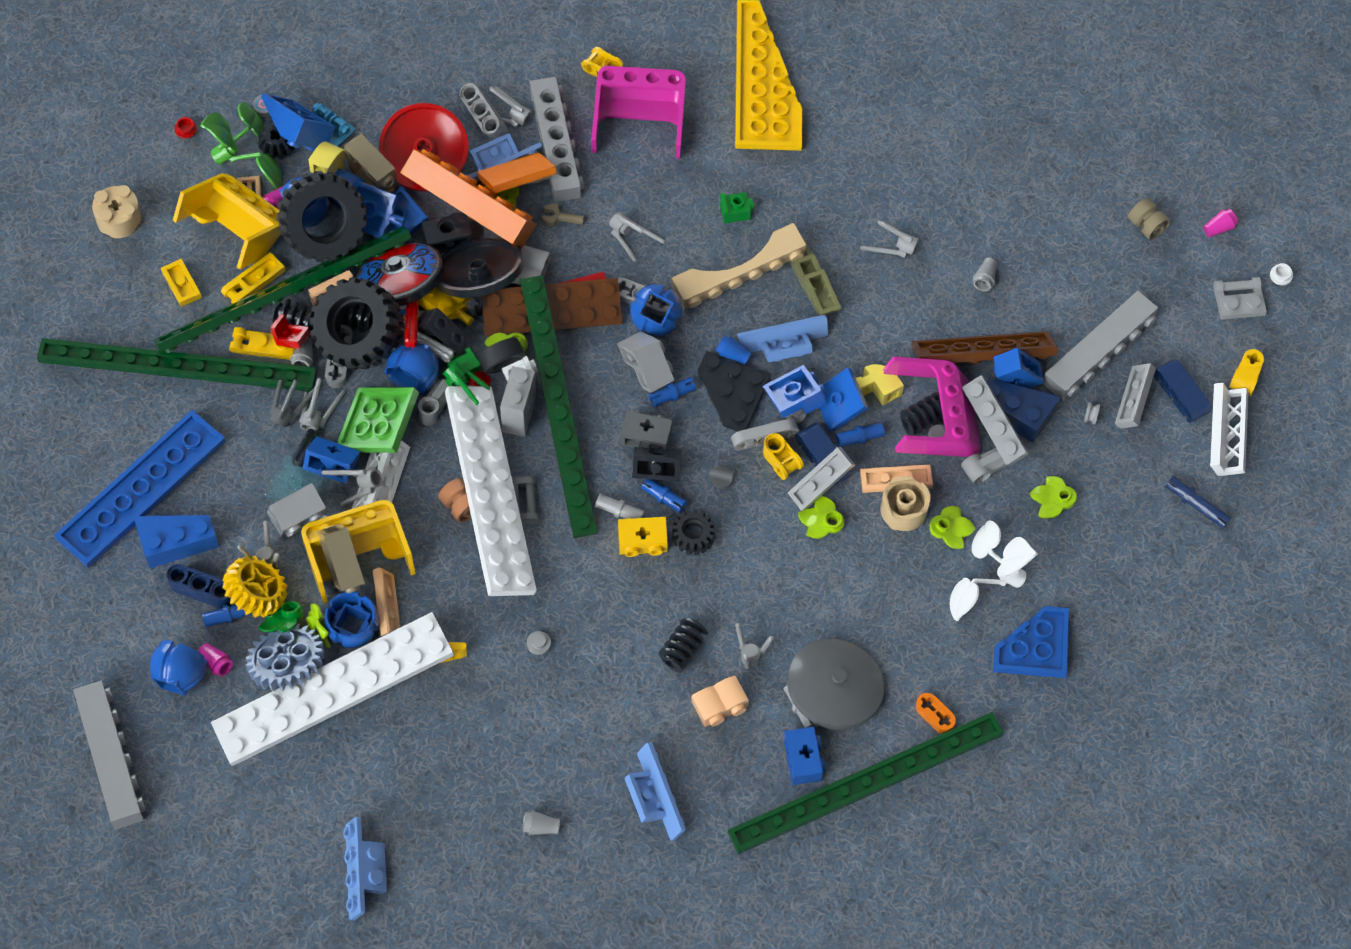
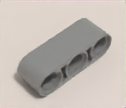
(477, 105)

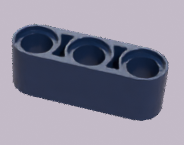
(1183, 390)
(817, 445)
(191, 580)

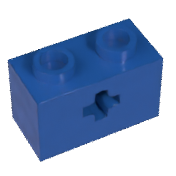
(1018, 368)
(330, 456)
(802, 769)

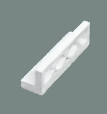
(1221, 427)
(390, 467)

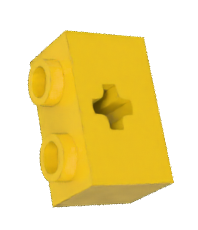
(651, 528)

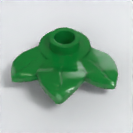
(284, 618)

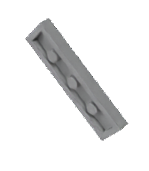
(995, 420)

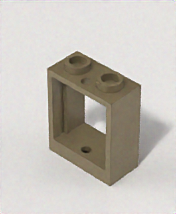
(370, 164)
(341, 558)

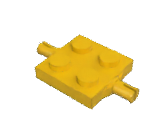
(451, 306)

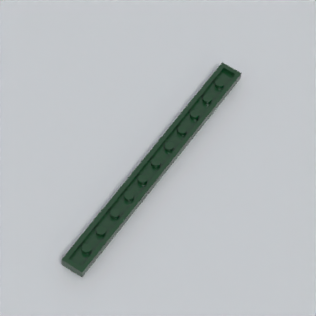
(274, 293)
(175, 364)
(558, 407)
(864, 783)

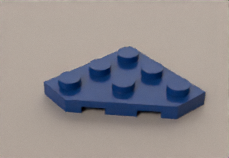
(1036, 646)

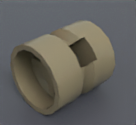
(1149, 219)

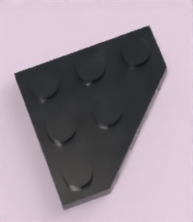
(732, 389)

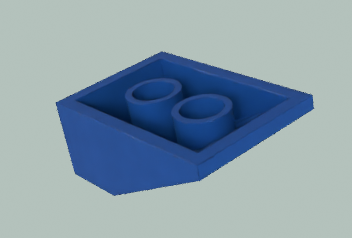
(297, 122)

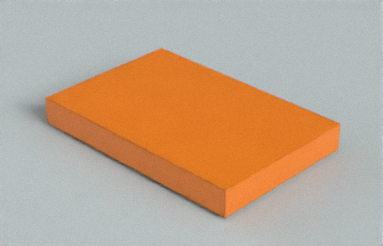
(516, 172)

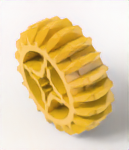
(258, 582)

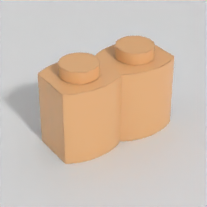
(720, 701)

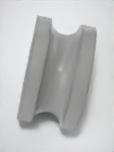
(1091, 413)

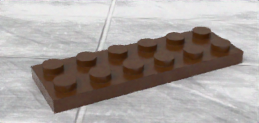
(570, 304)
(982, 348)

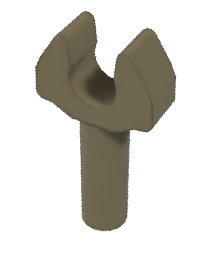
(559, 216)

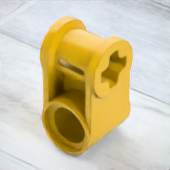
(599, 59)
(1247, 373)
(784, 459)

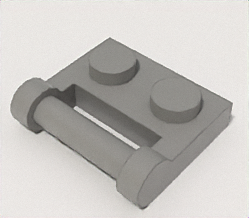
(1242, 304)

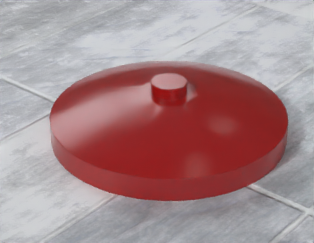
(426, 128)

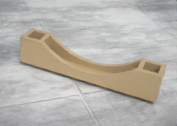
(697, 285)

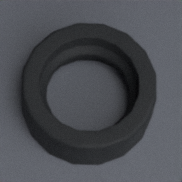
(501, 355)

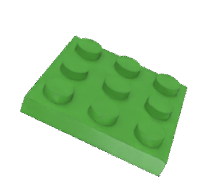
(378, 419)

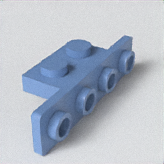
(498, 152)
(785, 339)
(652, 793)
(364, 868)

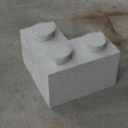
(648, 360)
(296, 509)

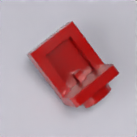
(289, 335)

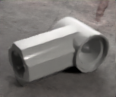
(434, 401)
(982, 466)

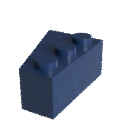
(1025, 407)

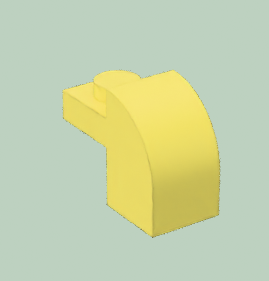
(327, 158)
(884, 386)

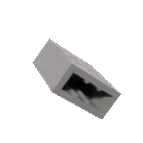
(518, 401)

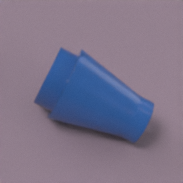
(732, 350)

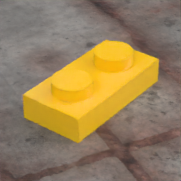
(181, 282)

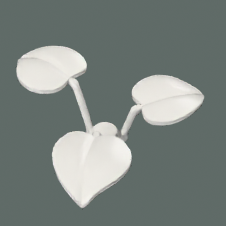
(1015, 555)

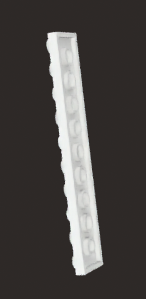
(490, 492)
(332, 689)

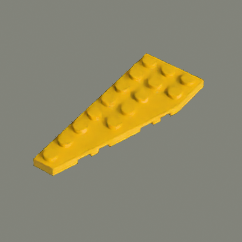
(765, 99)

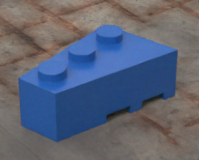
(174, 537)

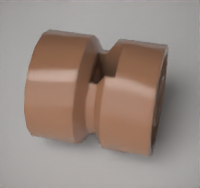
(454, 496)

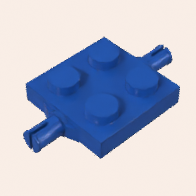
(380, 208)

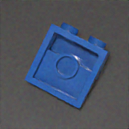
(796, 391)

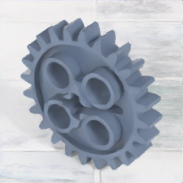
(285, 658)

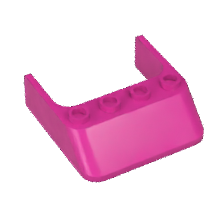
(639, 96)
(958, 414)

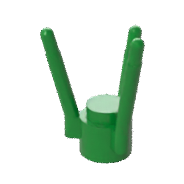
(456, 376)

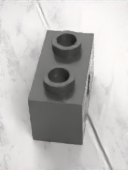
(635, 433)

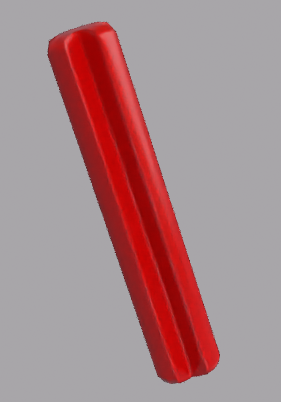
(411, 324)

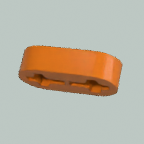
(939, 709)

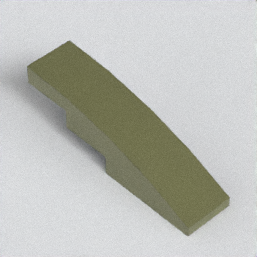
(815, 283)

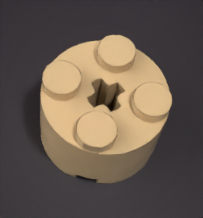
(116, 211)
(905, 503)

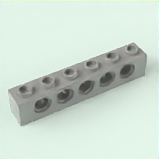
(546, 91)

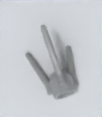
(519, 113)
(624, 225)
(905, 242)
(312, 418)
(366, 479)
(265, 552)
(750, 652)

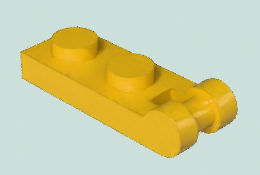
(254, 278)
(259, 344)

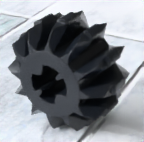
(273, 143)

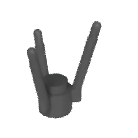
(282, 414)

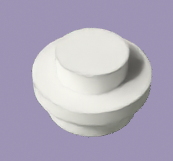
(1281, 274)

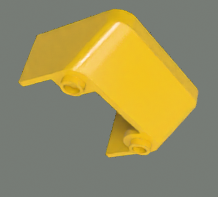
(237, 209)
(369, 529)

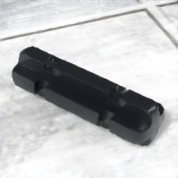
(473, 308)
(298, 458)

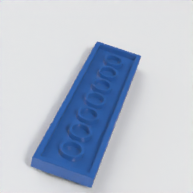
(139, 488)

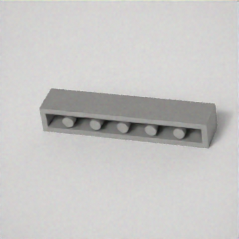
(1100, 345)
(108, 754)

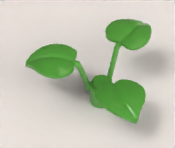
(227, 150)

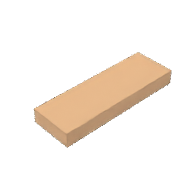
(878, 478)
(386, 601)

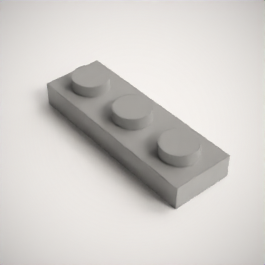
(1135, 396)
(821, 478)

